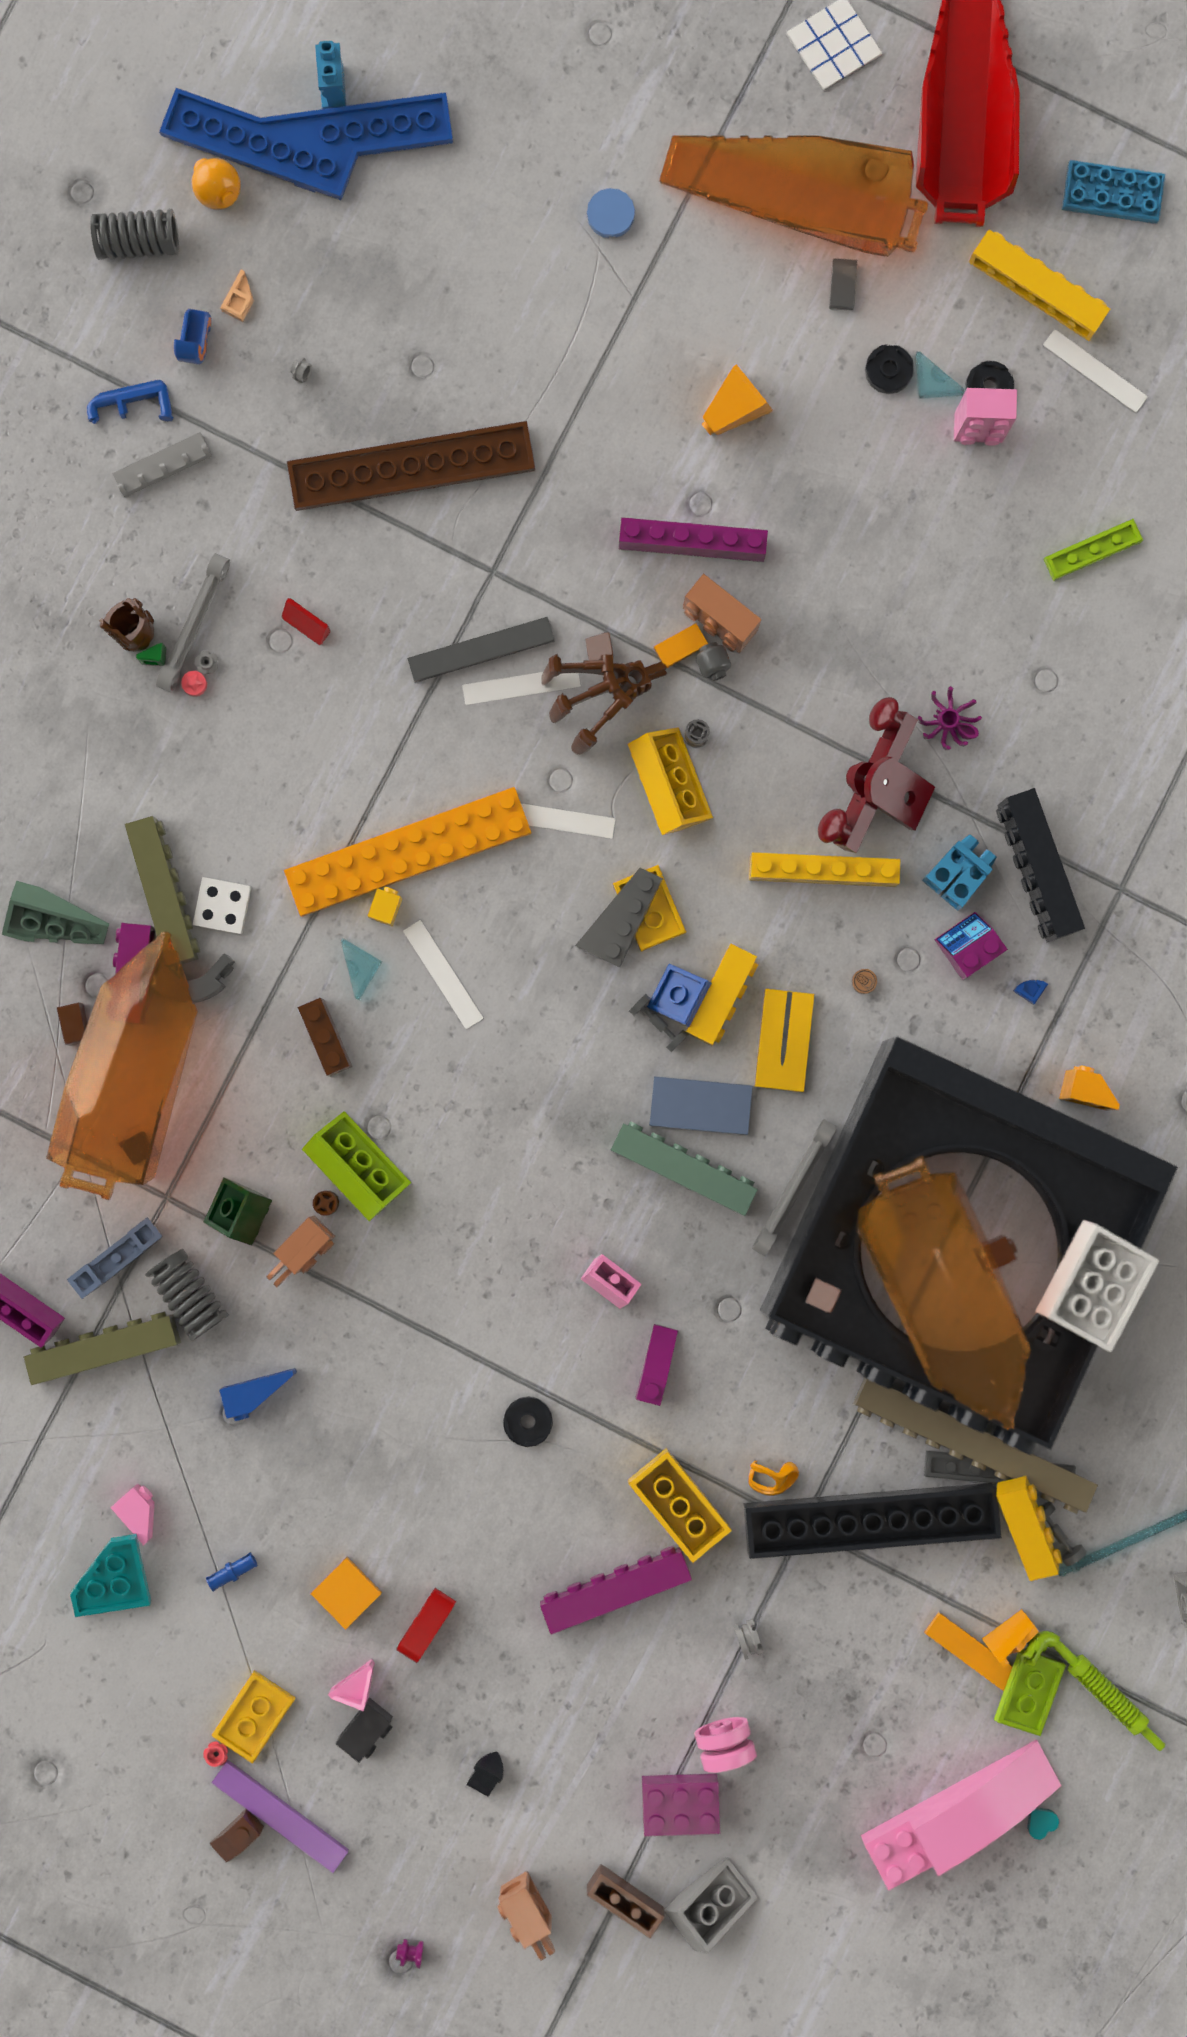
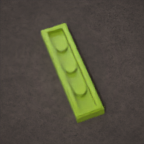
(1093, 549)

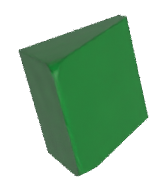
(153, 656)

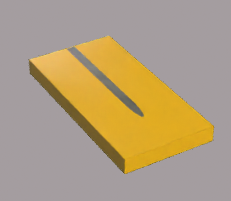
(784, 1040)

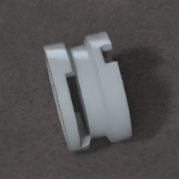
(749, 1639)

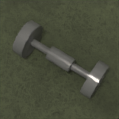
(658, 1022)
(1073, 1554)

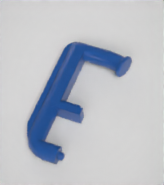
(132, 394)

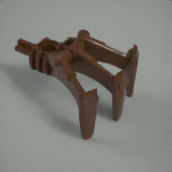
(615, 682)

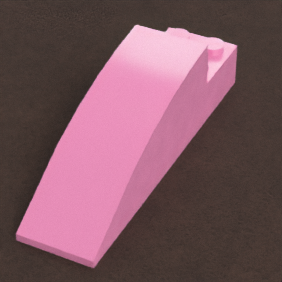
(961, 1817)

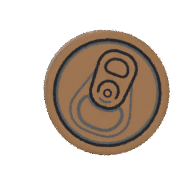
(864, 981)

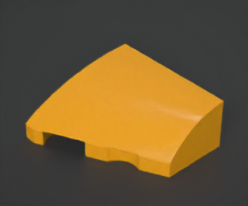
(1010, 1637)

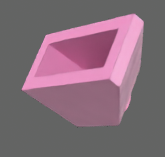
(137, 1512)

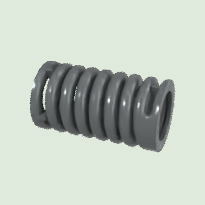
(130, 227)
(192, 1311)

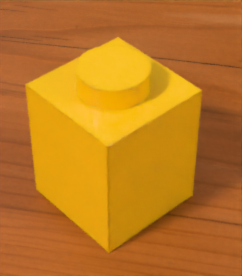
(385, 906)

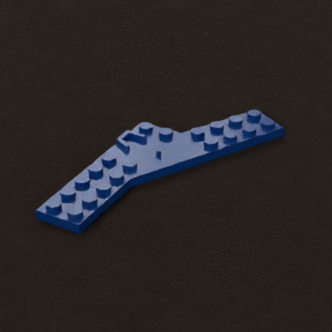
(308, 147)

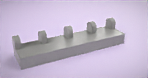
(162, 464)

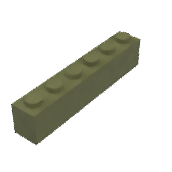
(160, 885)
(101, 1349)

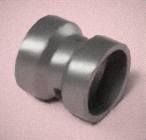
(697, 738)

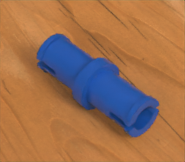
(231, 1571)

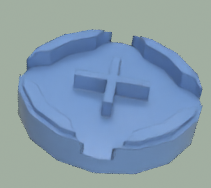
(610, 213)

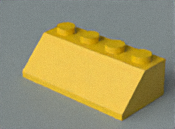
(669, 780)

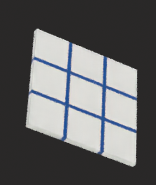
(834, 43)

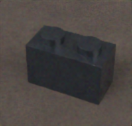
(364, 1731)

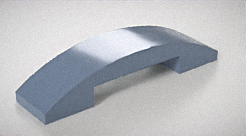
(115, 1258)

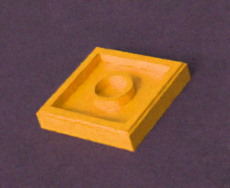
(346, 1593)

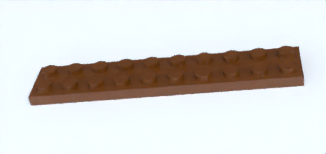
(411, 466)

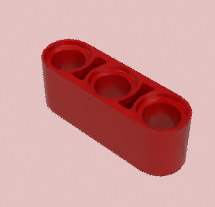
(426, 1625)

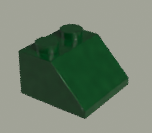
(237, 1211)

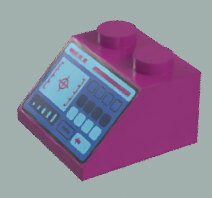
(970, 945)

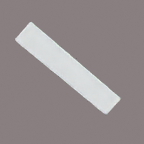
(1095, 370)
(516, 687)
(569, 821)
(443, 974)

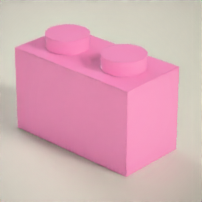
(611, 1281)

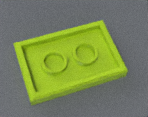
(1029, 1694)

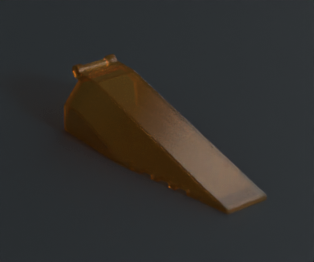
(805, 183)

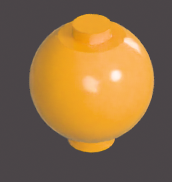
(215, 183)

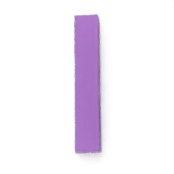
(280, 1816)

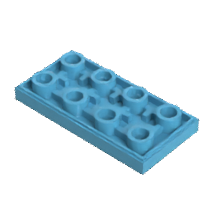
(1113, 191)

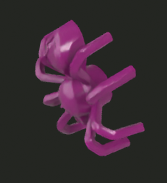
(949, 720)

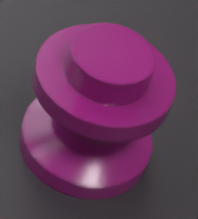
(409, 1953)

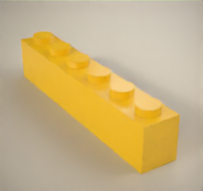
(1039, 284)
(824, 869)

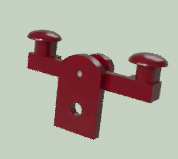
(880, 783)

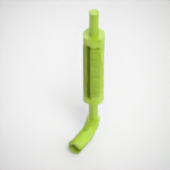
(1095, 1683)

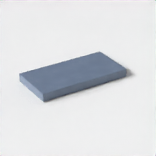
(700, 1105)

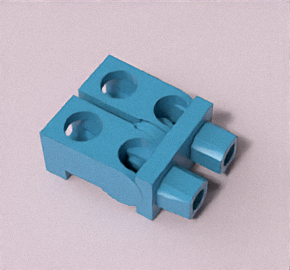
(330, 74)
(966, 865)

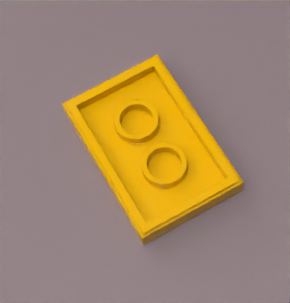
(662, 918)
(253, 1716)

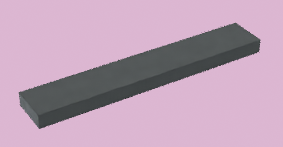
(481, 649)
(948, 1467)

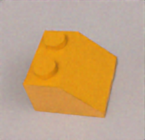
(1088, 1089)

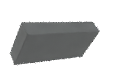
(843, 284)

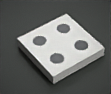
(222, 905)

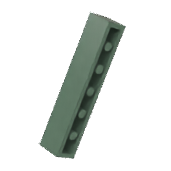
(684, 1169)

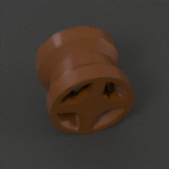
(322, 1204)

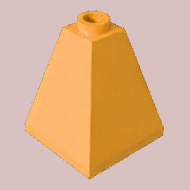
(734, 404)

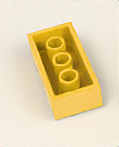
(679, 1505)

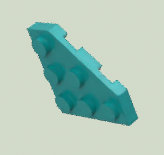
(113, 1580)

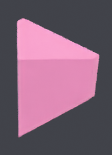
(355, 1688)

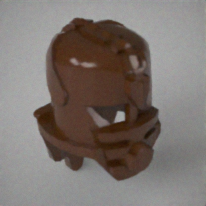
(129, 625)

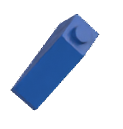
(246, 1396)

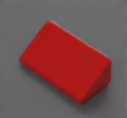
(305, 621)

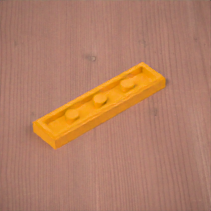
(968, 1650)

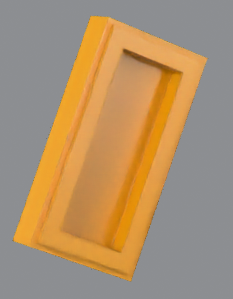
(680, 645)

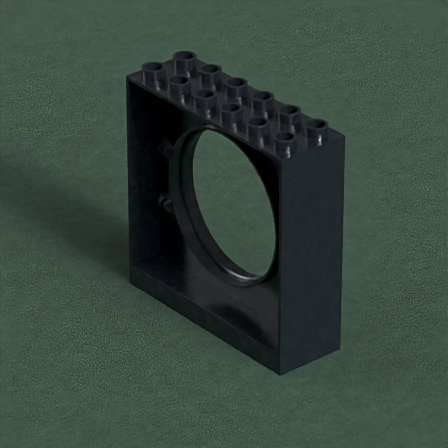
(933, 1107)

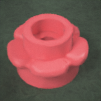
(213, 1760)

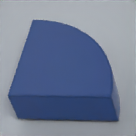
(1031, 990)

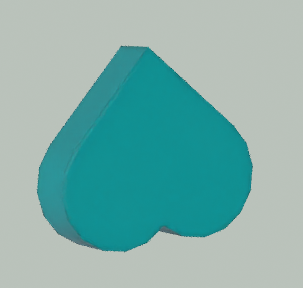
(1041, 1822)

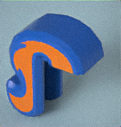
(194, 336)

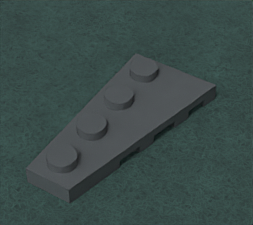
(620, 921)

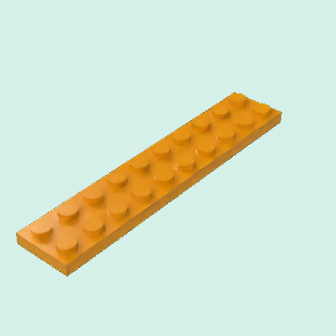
(407, 851)

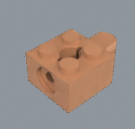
(301, 1248)
(527, 1914)

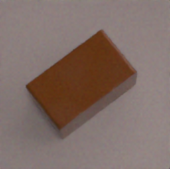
(72, 1022)

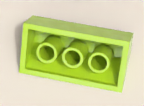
(356, 1165)

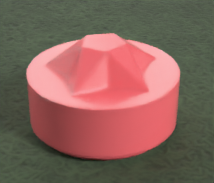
(194, 683)

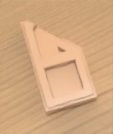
(238, 298)

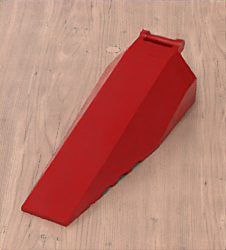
(968, 113)

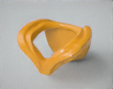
(784, 1479)

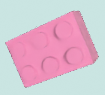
(985, 415)

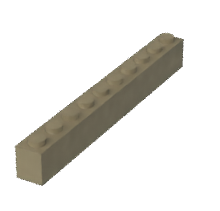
(980, 1447)

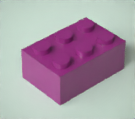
(680, 1804)

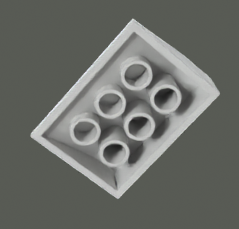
(1097, 1285)

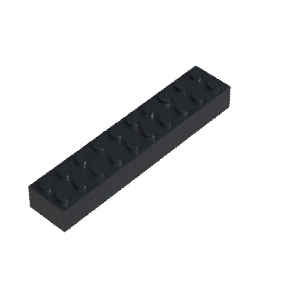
(872, 1520)

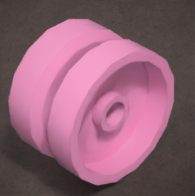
(725, 1744)

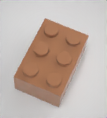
(721, 614)

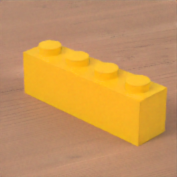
(721, 995)
(1028, 1528)

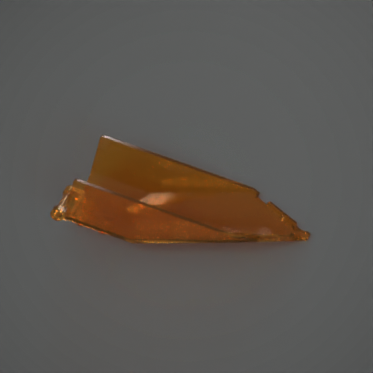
(126, 1074)
(947, 1289)

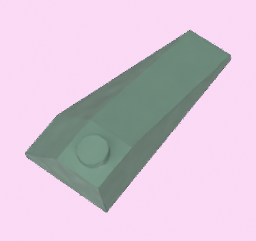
(42, 915)

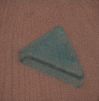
(933, 381)
(360, 966)

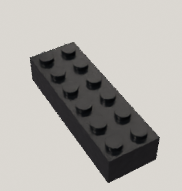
(1040, 866)

